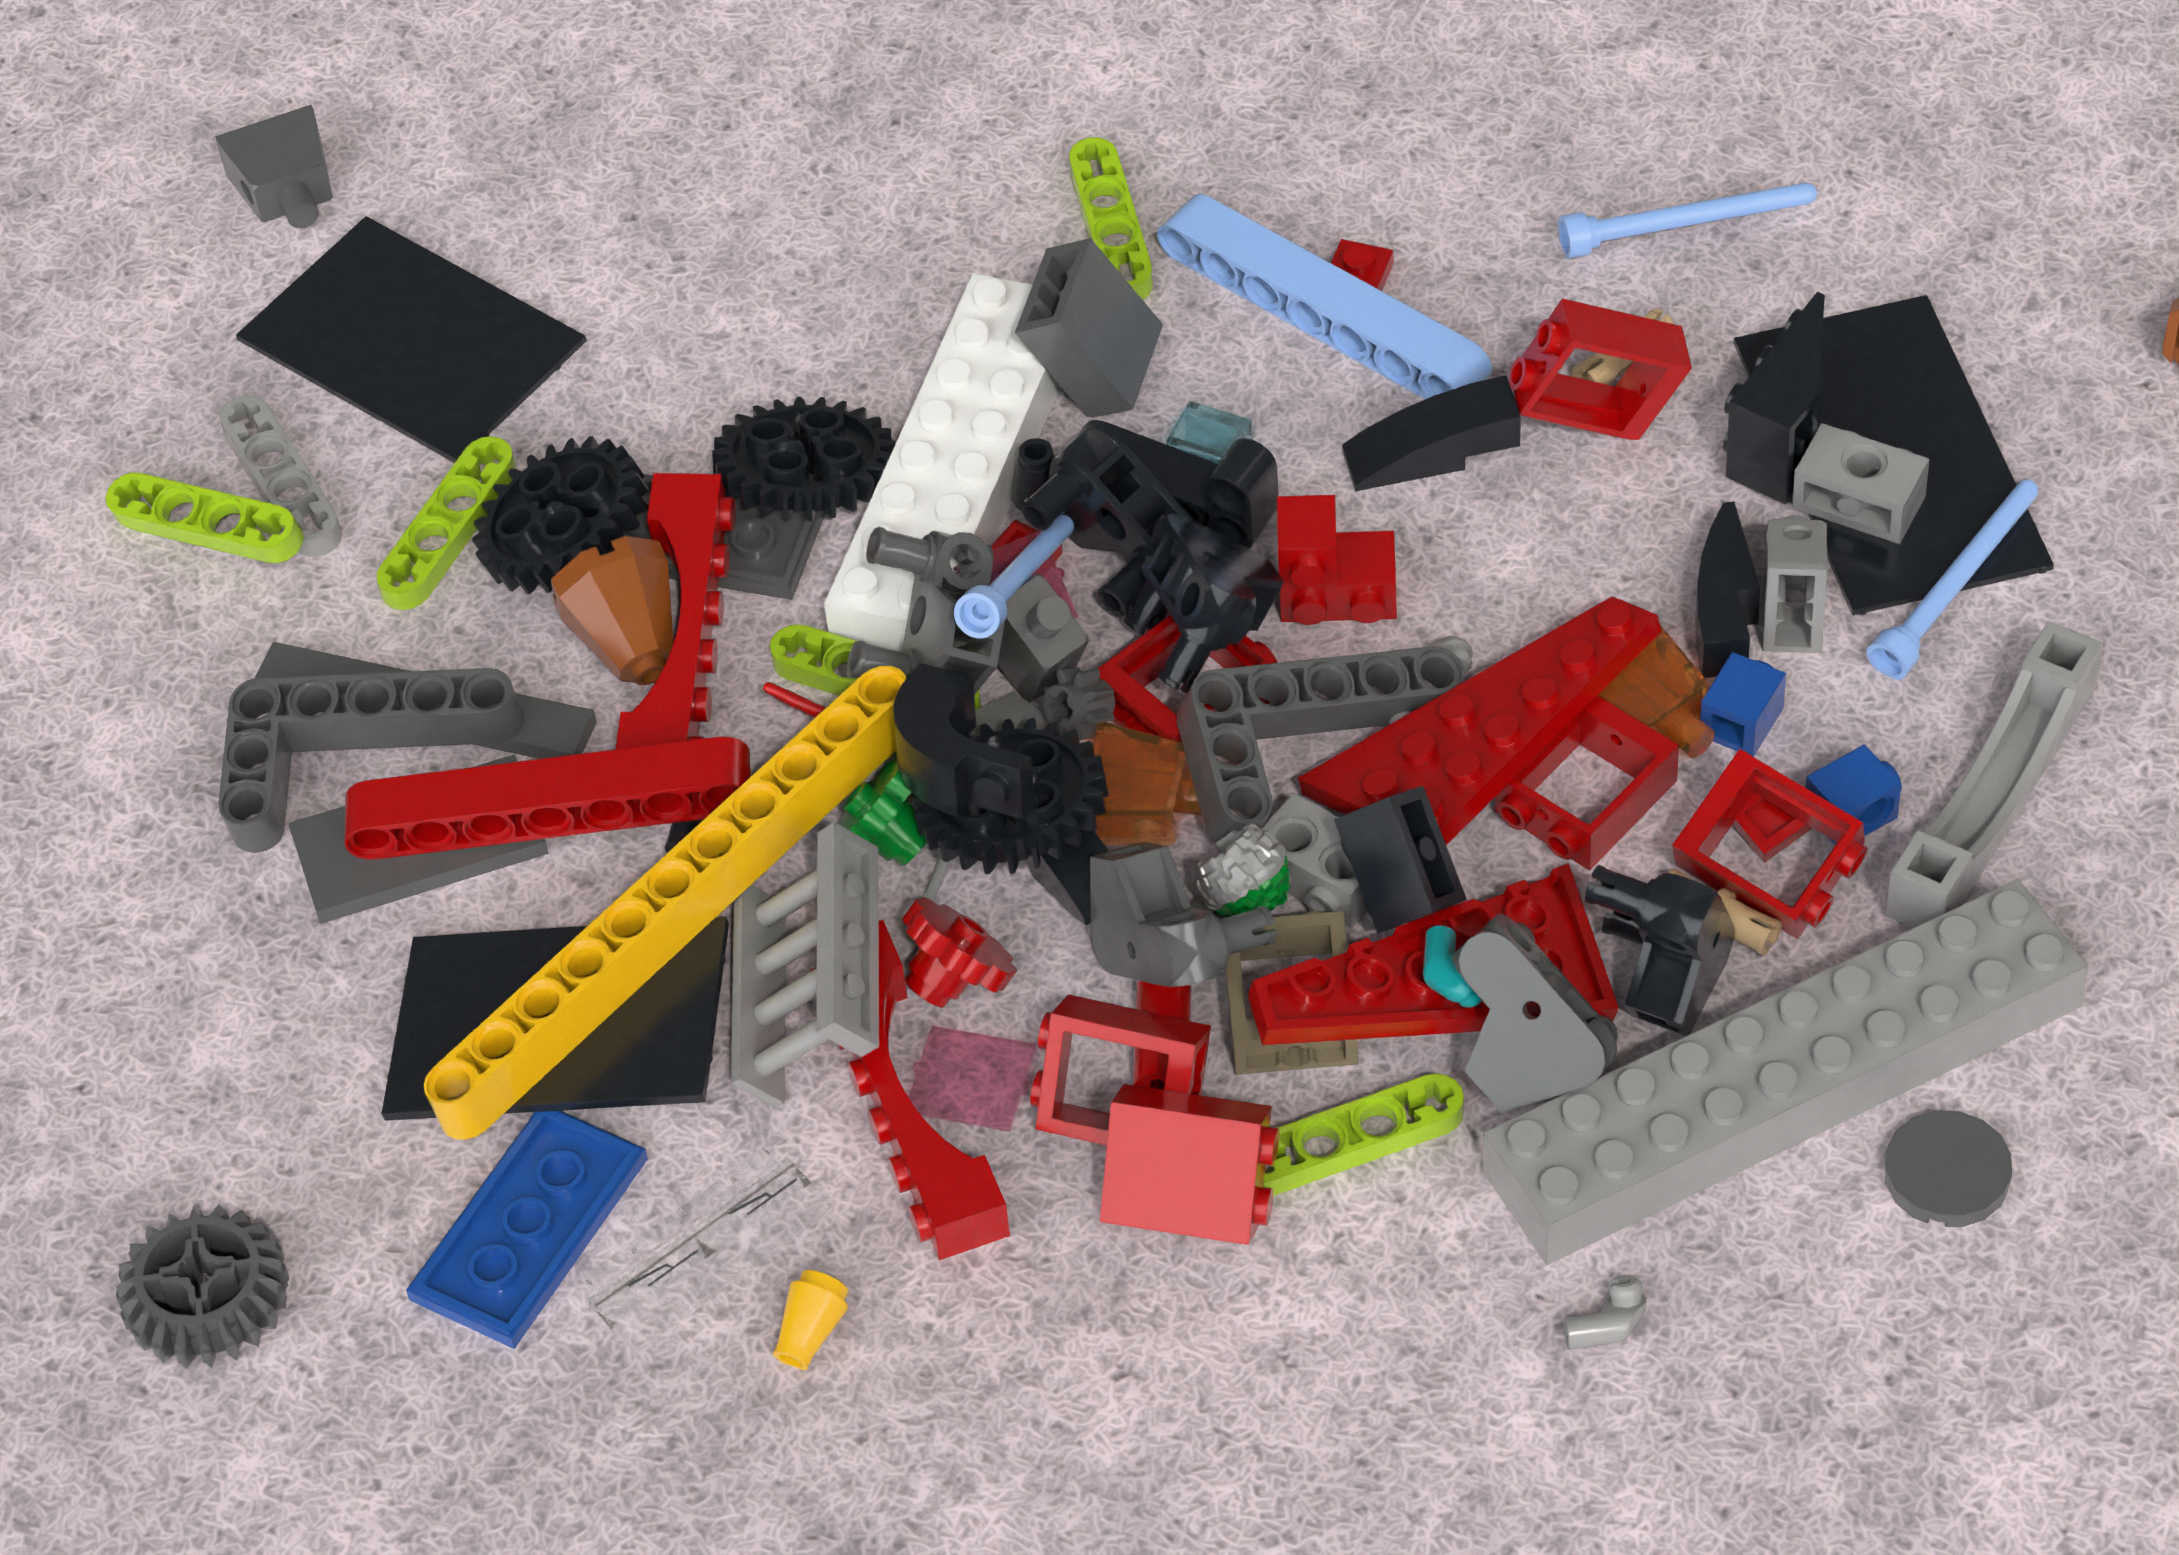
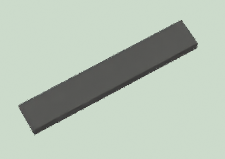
(547, 725)

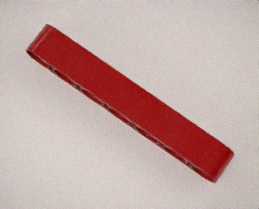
(543, 798)

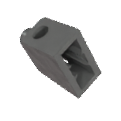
(279, 166)
(1038, 638)

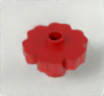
(952, 954)

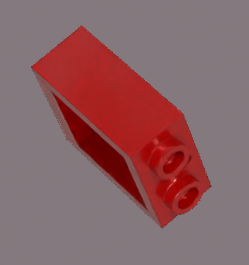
(1619, 410)
(1139, 666)
(1621, 742)
(1722, 807)
(1180, 1038)

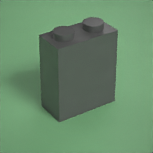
(1089, 328)

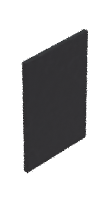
(411, 339)
(641, 1055)

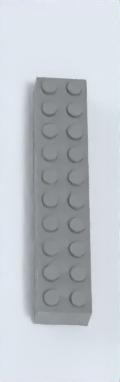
(1782, 1070)

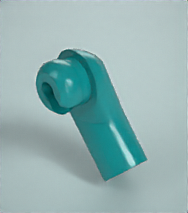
(1440, 970)

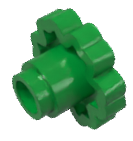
(884, 816)

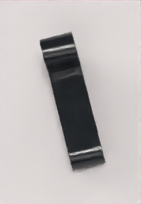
(1228, 497)

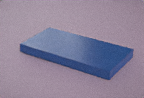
(527, 1226)

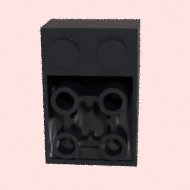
(1777, 407)

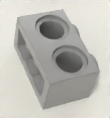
(1316, 860)

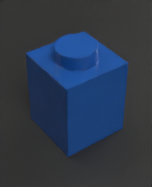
(1744, 703)

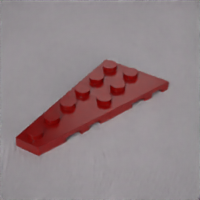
(1489, 726)
(1381, 986)

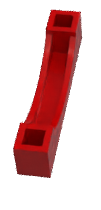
(690, 522)
(953, 1194)

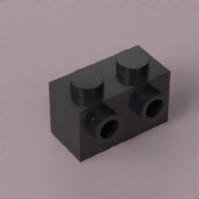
(1400, 859)

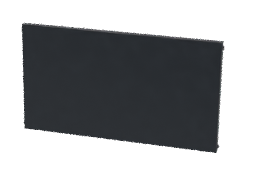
(1901, 385)

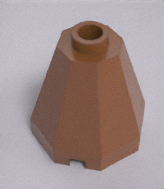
(620, 606)

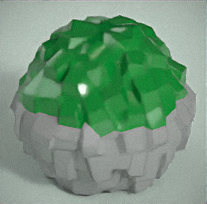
(1245, 873)

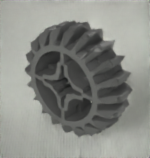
(232, 1301)

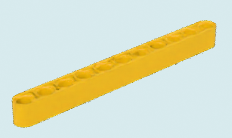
(665, 908)

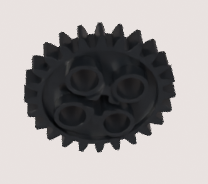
(774, 471)
(557, 511)
(1067, 796)

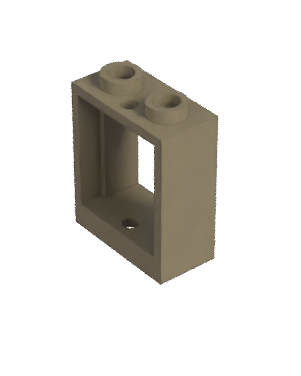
(1296, 936)

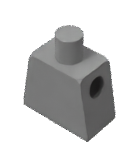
(1794, 561)

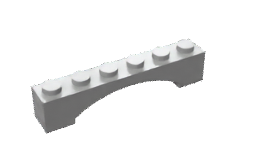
(1957, 846)

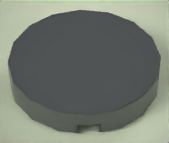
(1948, 1168)

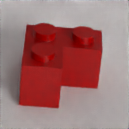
(1330, 571)

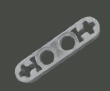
(284, 474)

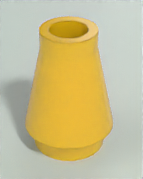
(809, 1317)

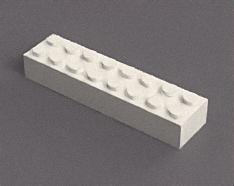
(952, 457)

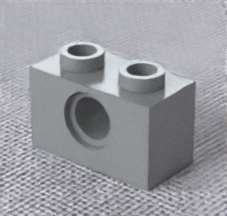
(1860, 483)

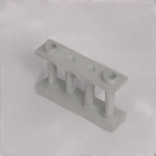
(845, 971)

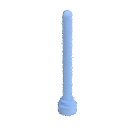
(1583, 233)
(984, 606)
(1897, 649)

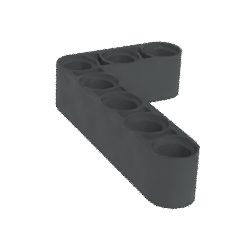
(1295, 711)
(346, 726)

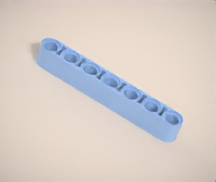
(1321, 299)

